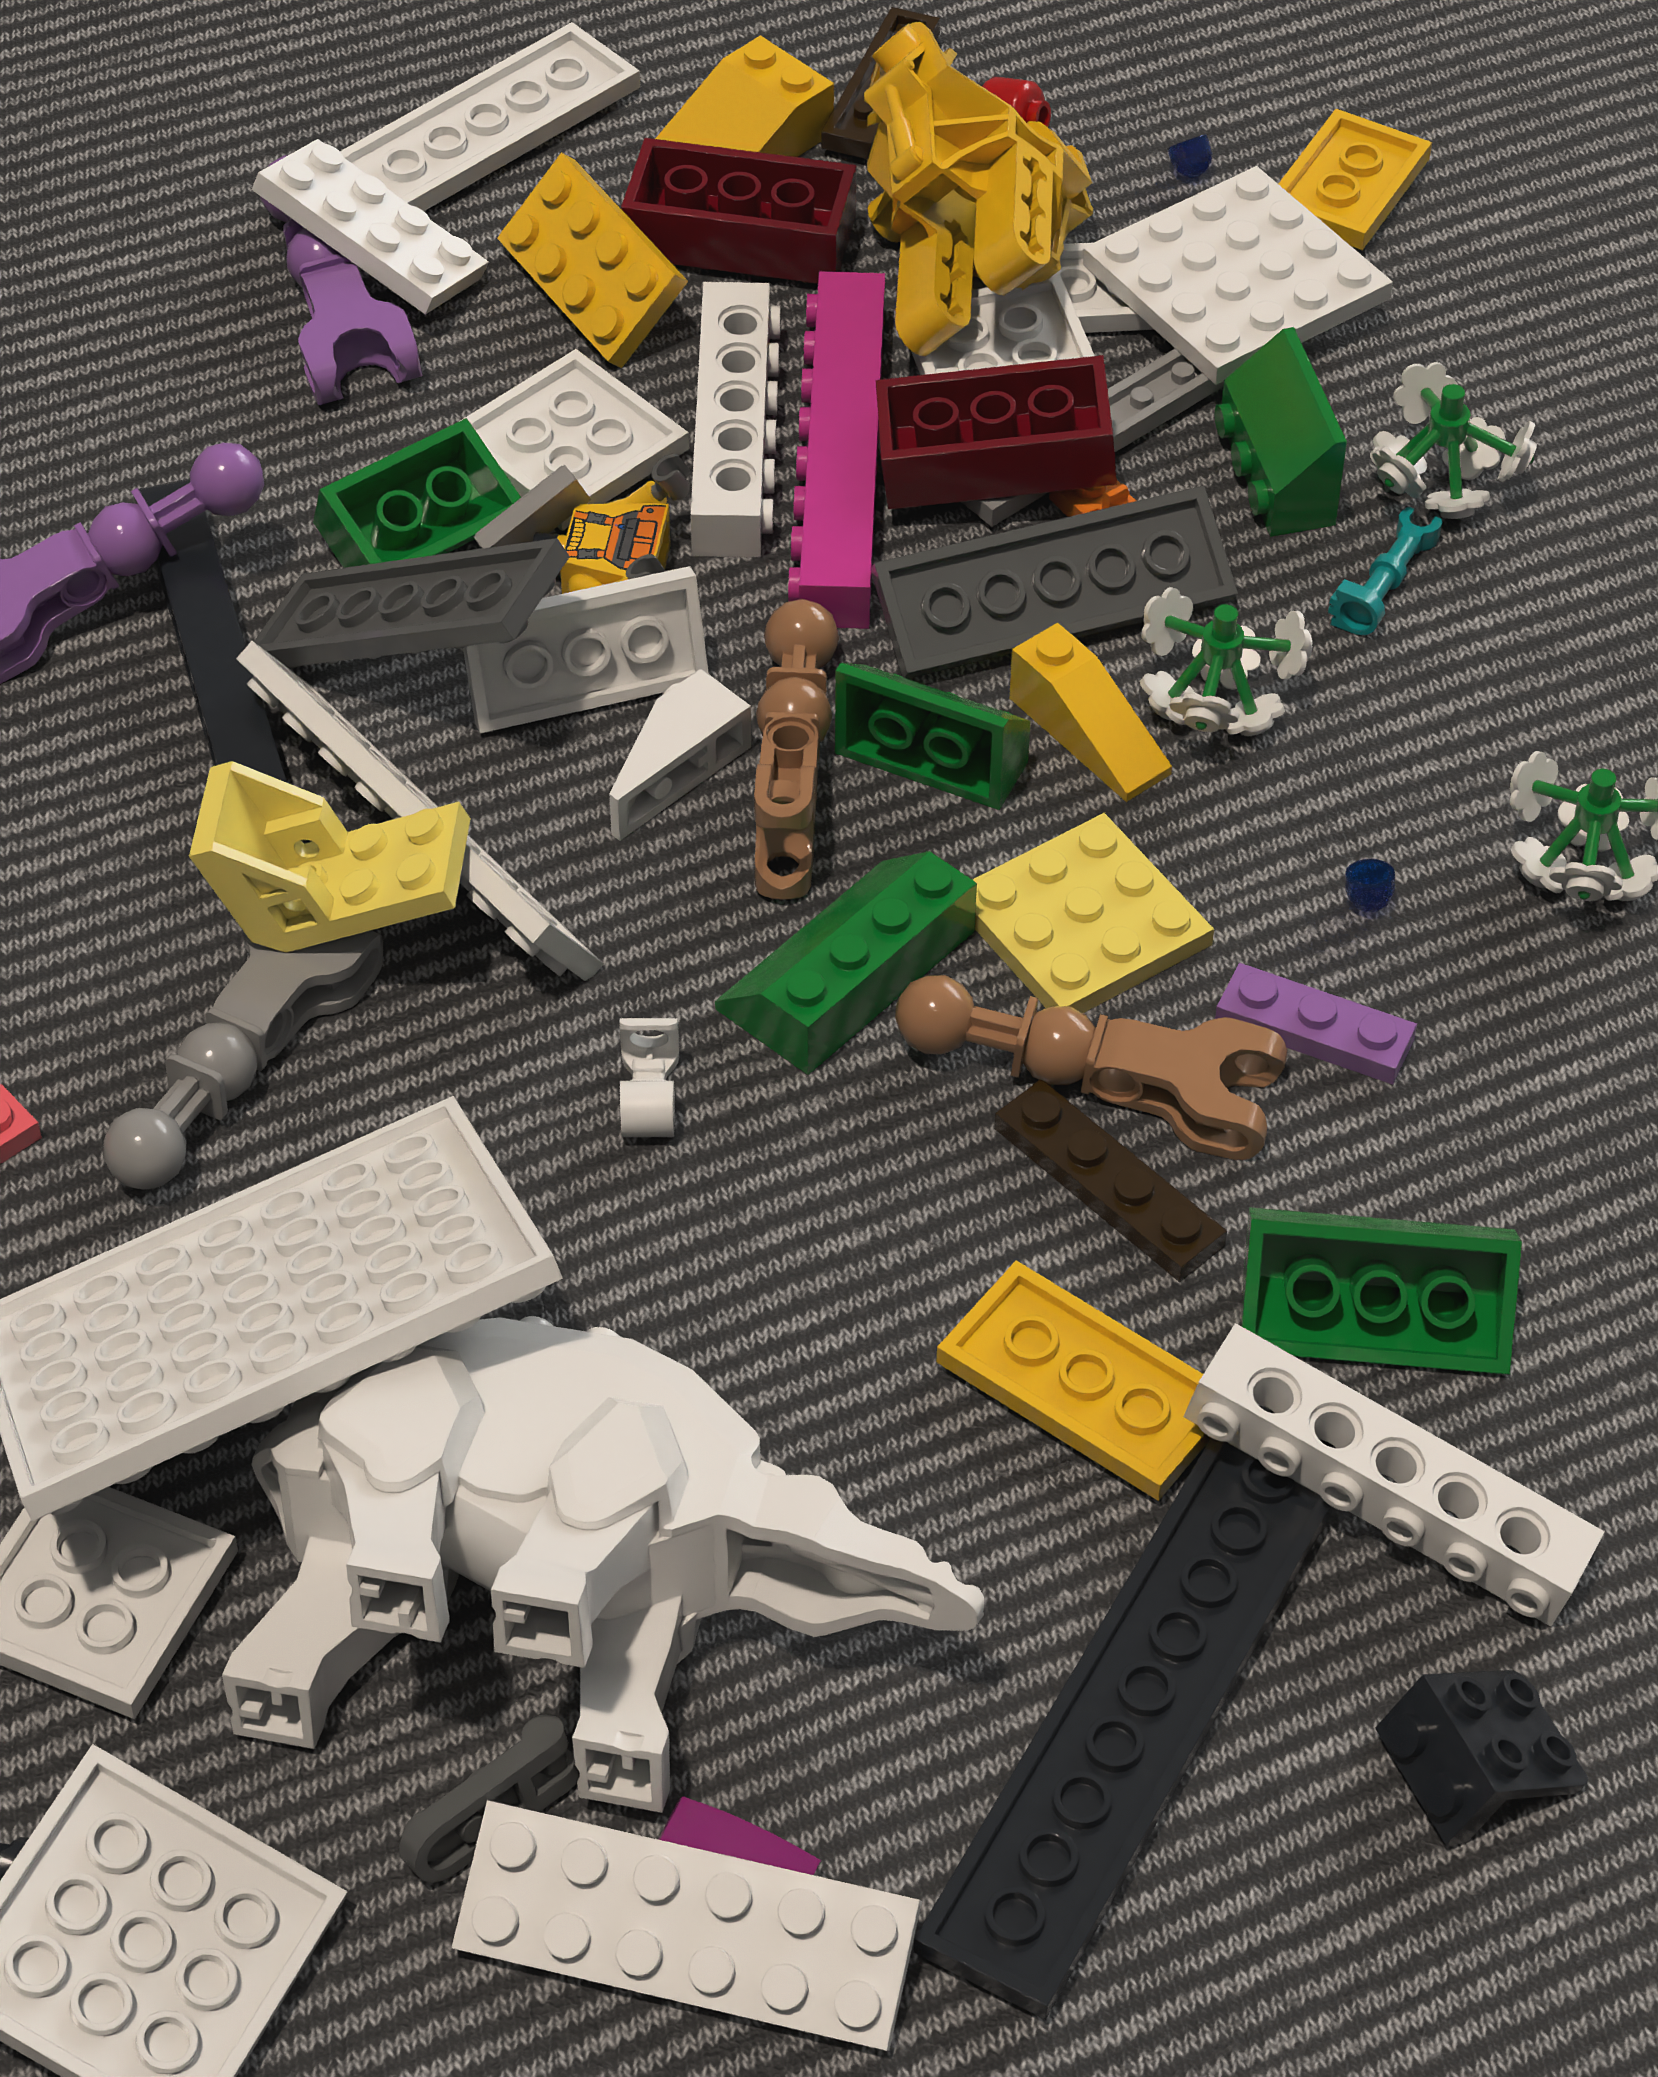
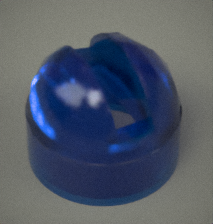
(1191, 156)
(1370, 884)

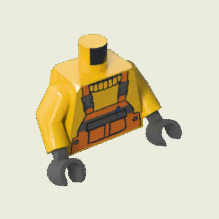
(625, 535)

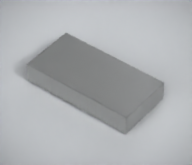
(536, 511)

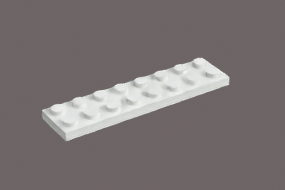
(392, 791)

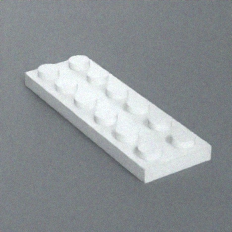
(494, 117)
(688, 1925)

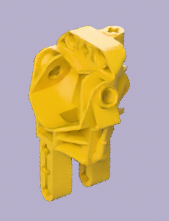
(962, 187)

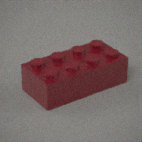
(743, 209)
(995, 432)

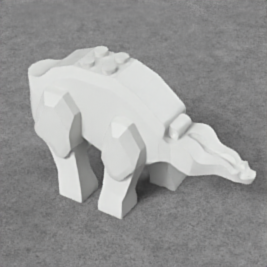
(592, 1502)

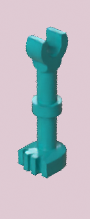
(1361, 607)

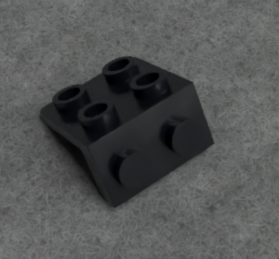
(1475, 1744)

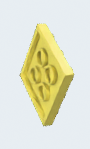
(1086, 917)

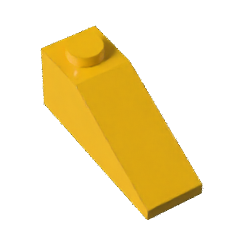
(1085, 711)

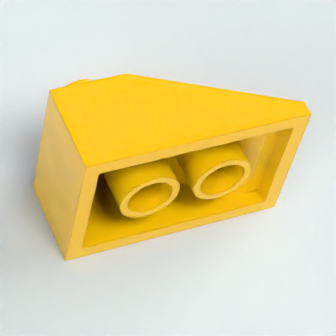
(756, 104)

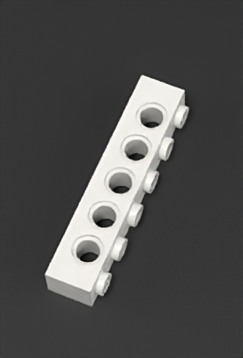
(732, 421)
(1427, 1473)

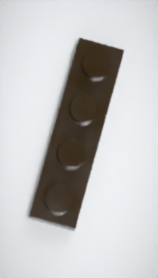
(847, 125)
(1110, 1180)

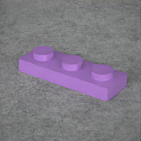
(1319, 1022)

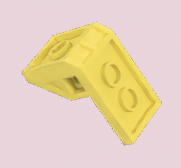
(328, 888)

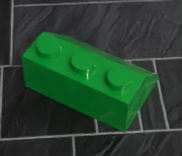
(1283, 437)
(415, 500)
(928, 734)

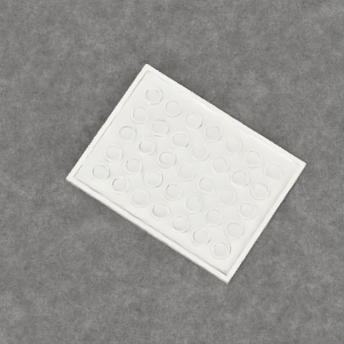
(258, 1304)

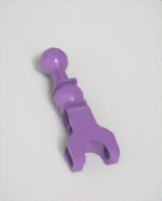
(346, 323)
(79, 567)

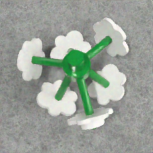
(1468, 442)
(1222, 654)
(1591, 818)

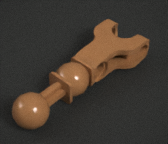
(793, 724)
(1120, 1060)

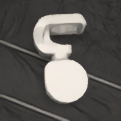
(648, 1098)

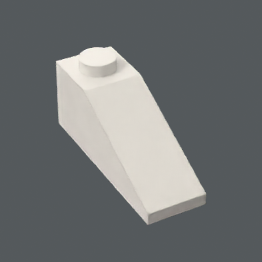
(683, 742)

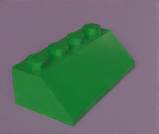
(854, 958)
(1382, 1289)

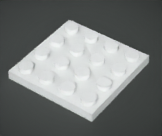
(1235, 272)
(148, 1932)

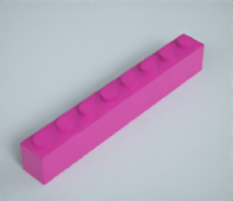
(841, 447)

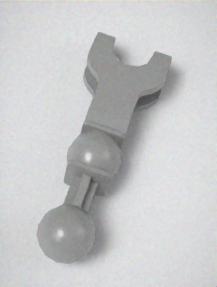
(242, 1031)

